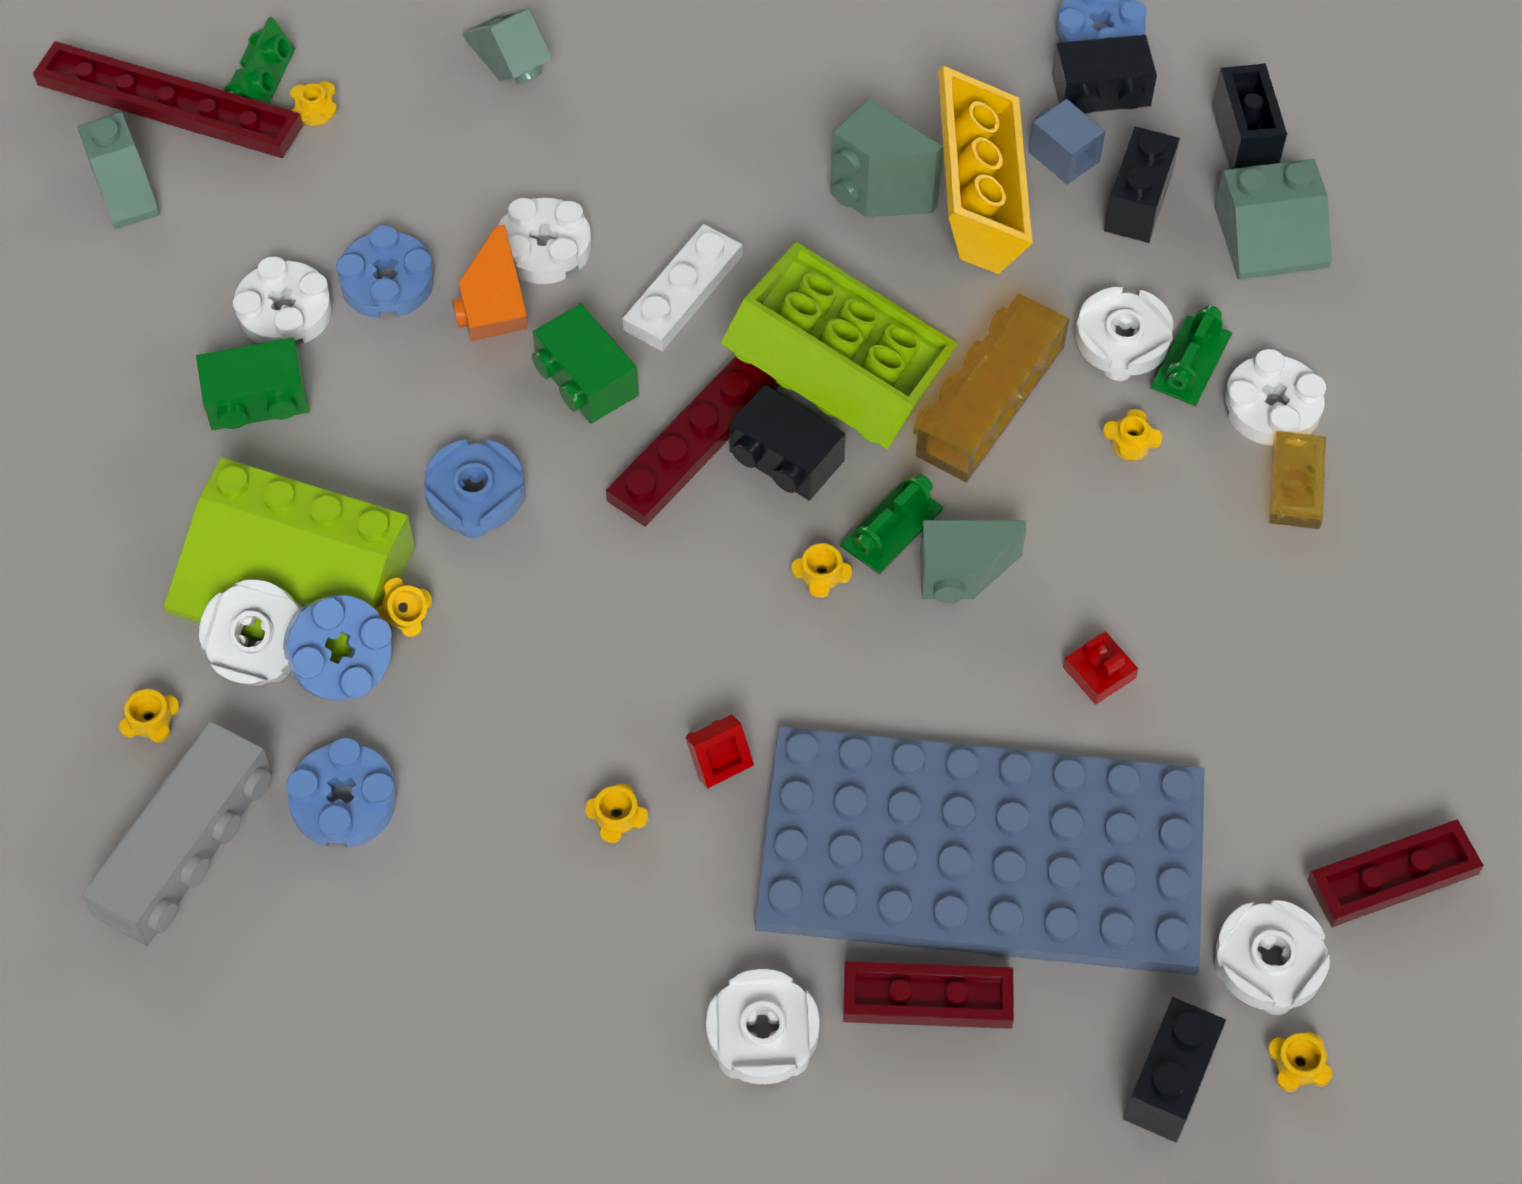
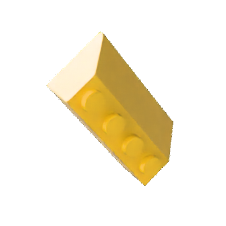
(984, 171)

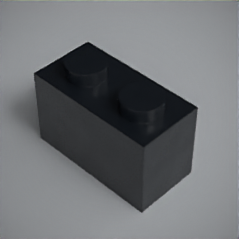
(1105, 73)
(1249, 116)
(1141, 184)
(786, 443)
(1174, 1069)

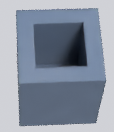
(1066, 141)

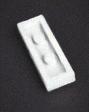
(682, 287)

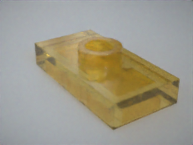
(1297, 480)

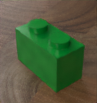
(584, 364)
(252, 384)

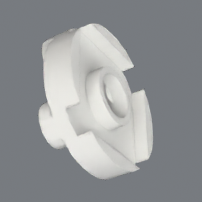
(553, 218)
(277, 281)
(1118, 354)
(1276, 375)
(222, 629)
(1275, 986)
(755, 1058)

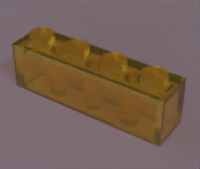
(990, 387)

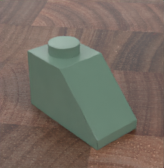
(510, 45)
(118, 170)
(967, 555)

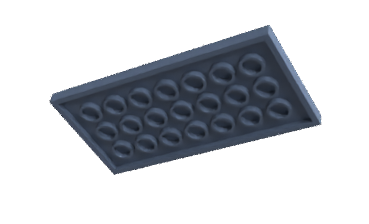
(984, 850)

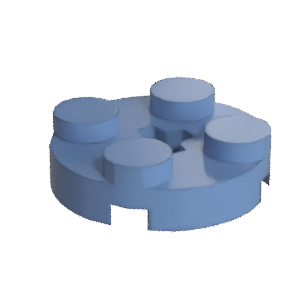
(1077, 19)
(381, 251)
(474, 511)
(310, 660)
(341, 822)

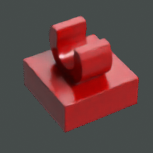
(1100, 667)
(719, 751)

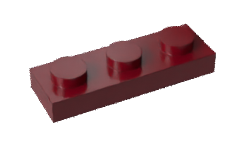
(1394, 873)
(928, 994)

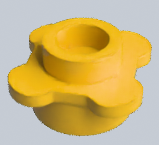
(314, 102)
(1129, 446)
(825, 557)
(416, 601)
(143, 703)
(616, 798)
(1308, 1047)

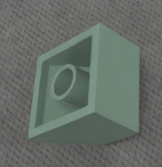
(884, 164)
(1275, 218)

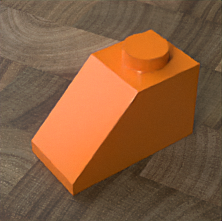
(491, 291)

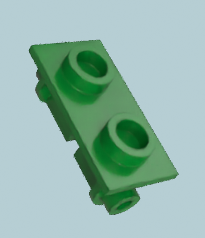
(262, 64)
(1193, 356)
(893, 524)

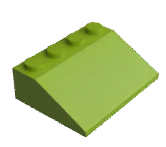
(838, 344)
(290, 536)

